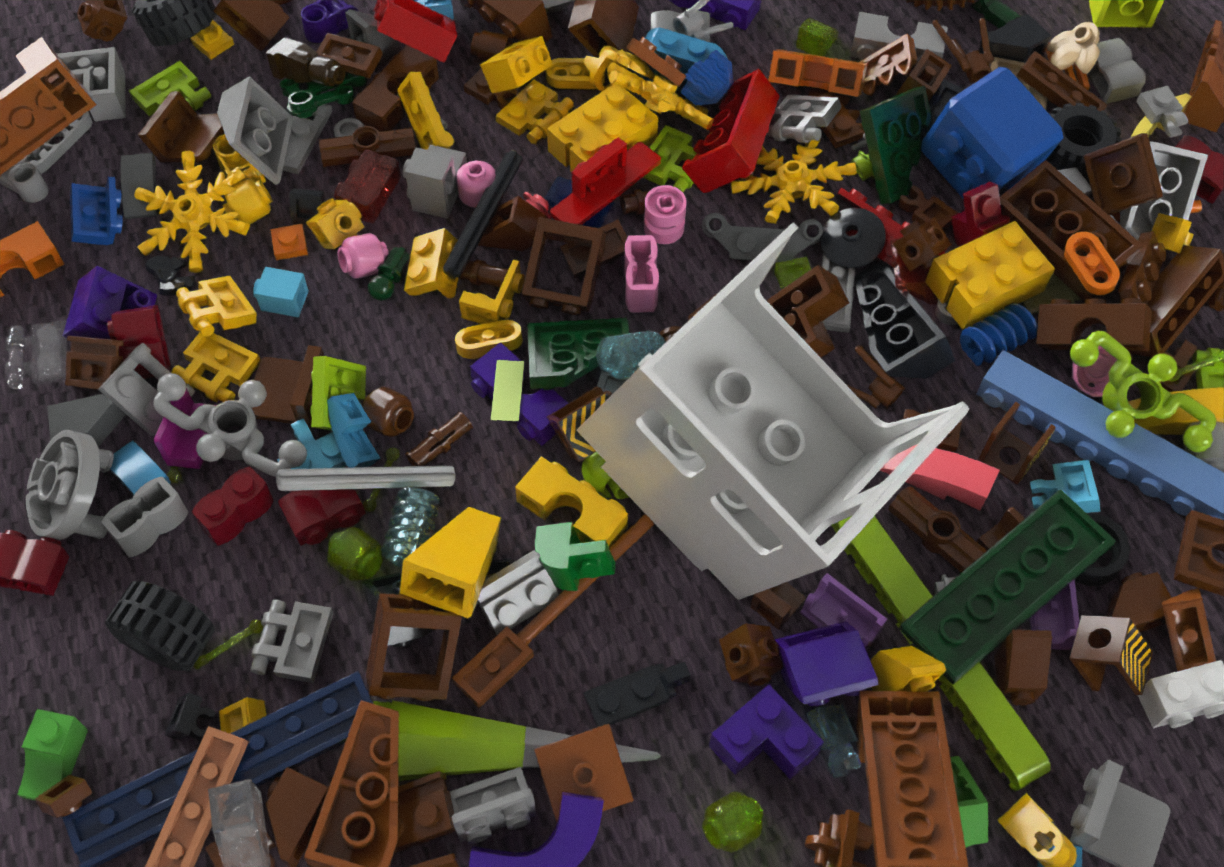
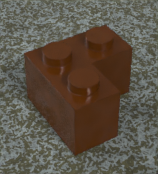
(809, 303)

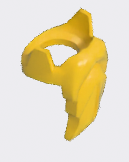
(607, 55)

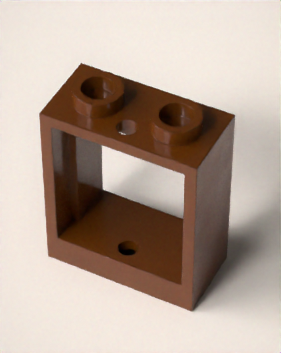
(571, 234)
(409, 612)

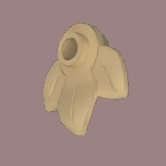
(1073, 48)

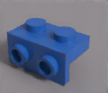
(95, 213)

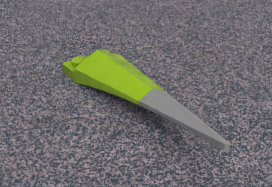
(468, 744)

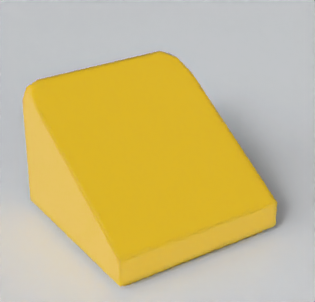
(241, 714)

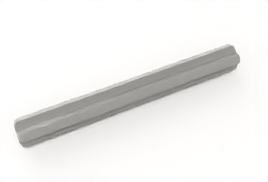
(364, 478)

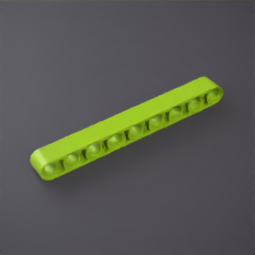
(976, 694)

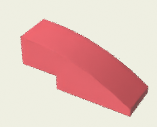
(950, 475)

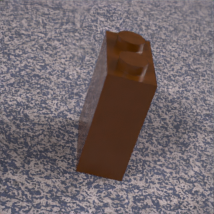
(603, 23)

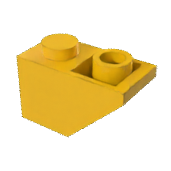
(906, 670)

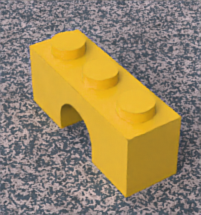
(551, 487)

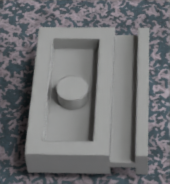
(516, 593)

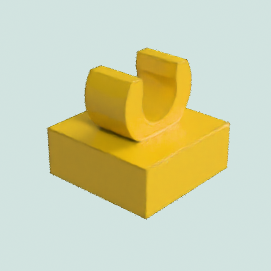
(212, 40)
(1172, 232)

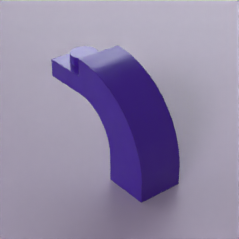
(566, 846)

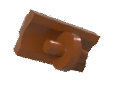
(838, 840)

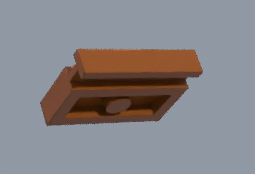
(667, 67)

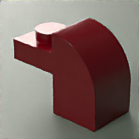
(980, 215)

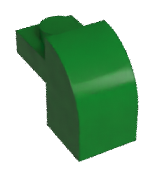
(568, 558)

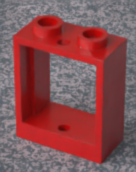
(416, 26)

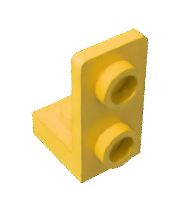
(483, 309)

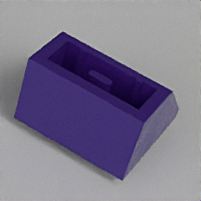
(98, 297)
(826, 663)

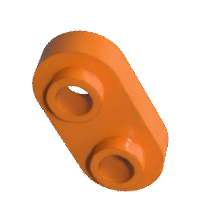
(1095, 264)

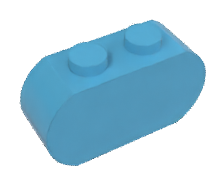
(681, 48)

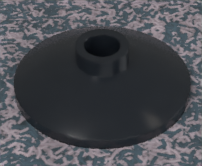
(853, 250)

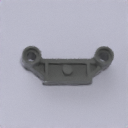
(749, 242)

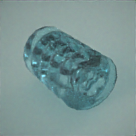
(623, 352)
(410, 523)

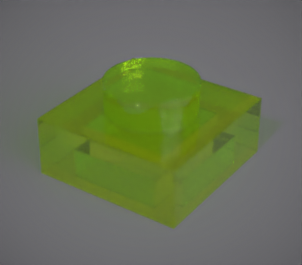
(791, 270)

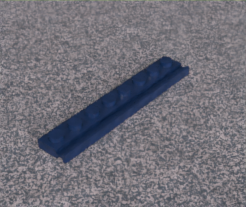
(275, 742)

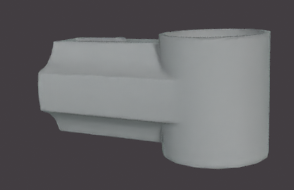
(25, 181)

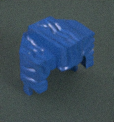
(709, 80)

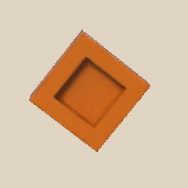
(289, 241)

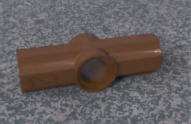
(347, 148)
(924, 518)

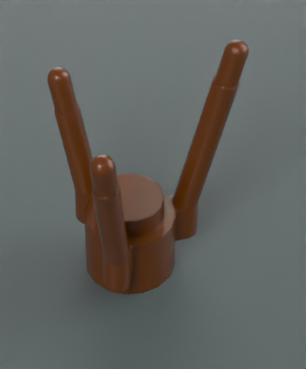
(973, 64)
(884, 387)

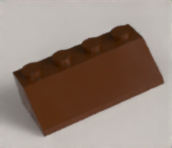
(516, 17)
(1053, 210)

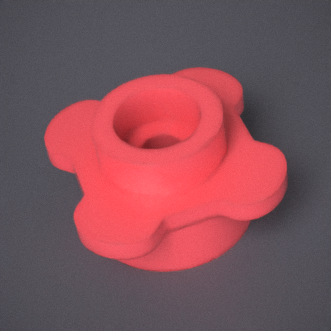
(538, 202)

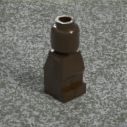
(302, 64)

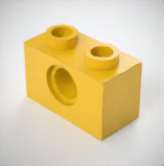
(516, 64)

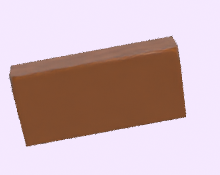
(1188, 630)

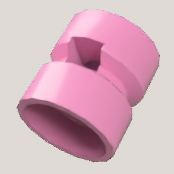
(665, 214)

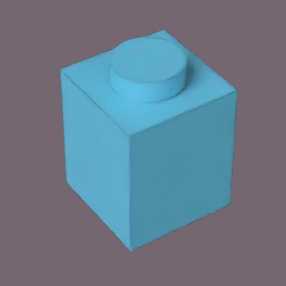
(281, 291)

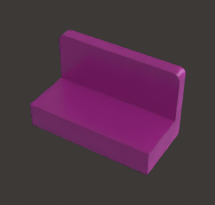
(178, 444)

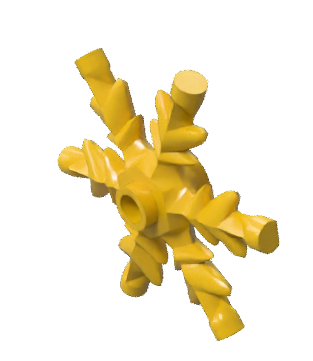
(659, 95)
(794, 180)
(191, 211)

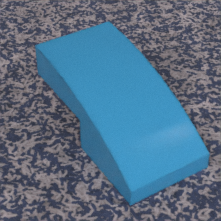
(347, 424)
(135, 467)

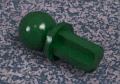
(381, 285)

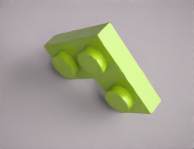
(333, 378)

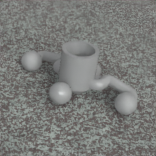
(215, 419)

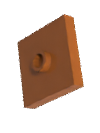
(584, 766)

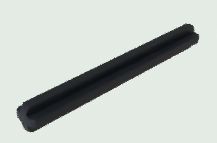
(482, 215)

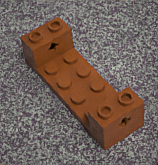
(38, 103)
(909, 780)

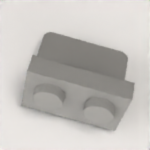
(492, 805)
(1118, 820)

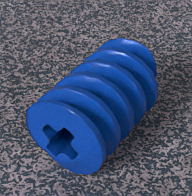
(997, 333)

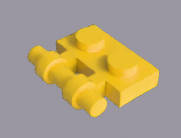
(528, 106)
(224, 302)
(220, 357)

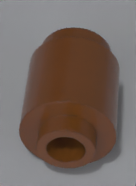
(488, 44)

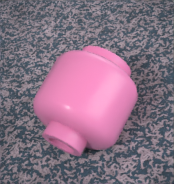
(473, 180)
(362, 255)

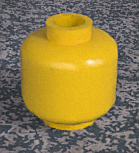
(249, 200)

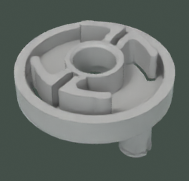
(65, 485)

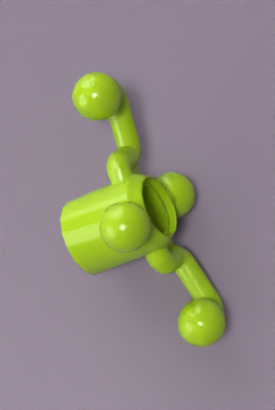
(1154, 398)

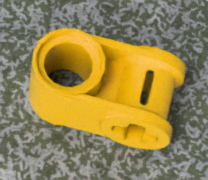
(229, 159)
(1037, 834)

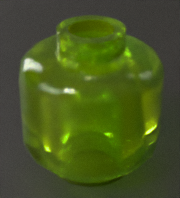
(354, 554)
(732, 822)

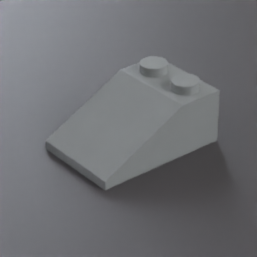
(256, 127)
(1179, 180)

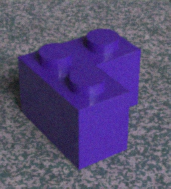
(766, 726)

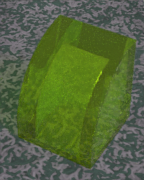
(816, 37)

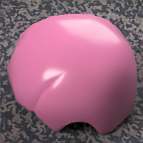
(1096, 374)

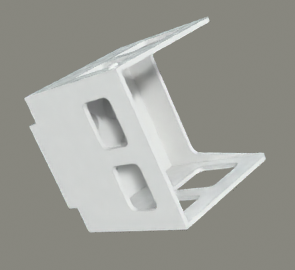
(753, 441)

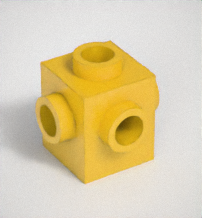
(335, 222)

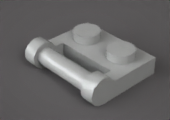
(134, 393)

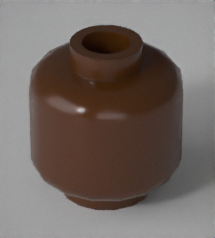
(388, 411)

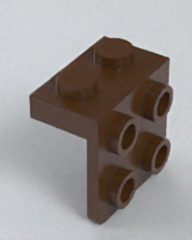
(179, 129)
(287, 388)

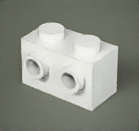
(1185, 695)

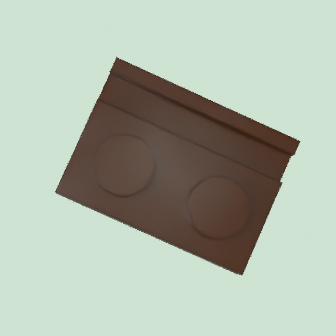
(91, 361)
(424, 811)

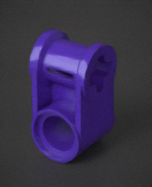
(324, 18)

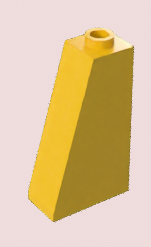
(453, 563)

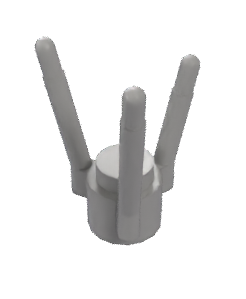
(691, 22)

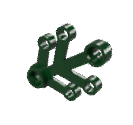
(305, 102)

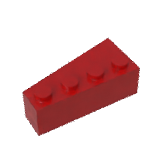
(736, 134)

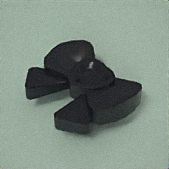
(165, 273)

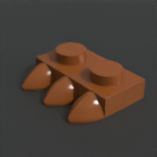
(888, 62)
(843, 126)

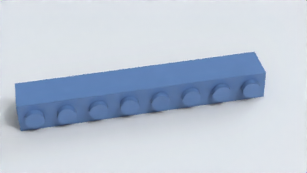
(1140, 457)

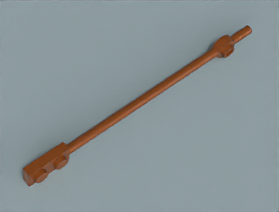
(510, 652)

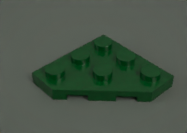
(894, 141)
(567, 349)

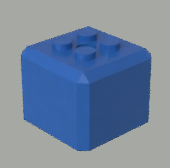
(997, 130)

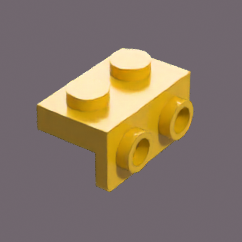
(427, 263)

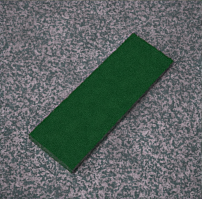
(1007, 585)

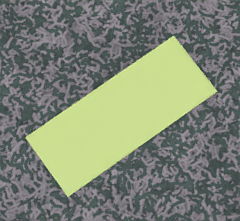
(507, 390)

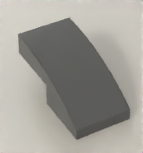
(136, 172)

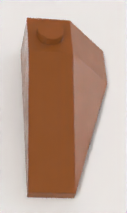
(1207, 88)
(362, 801)

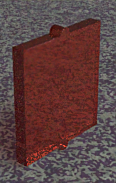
(911, 280)

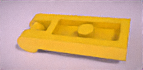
(422, 113)

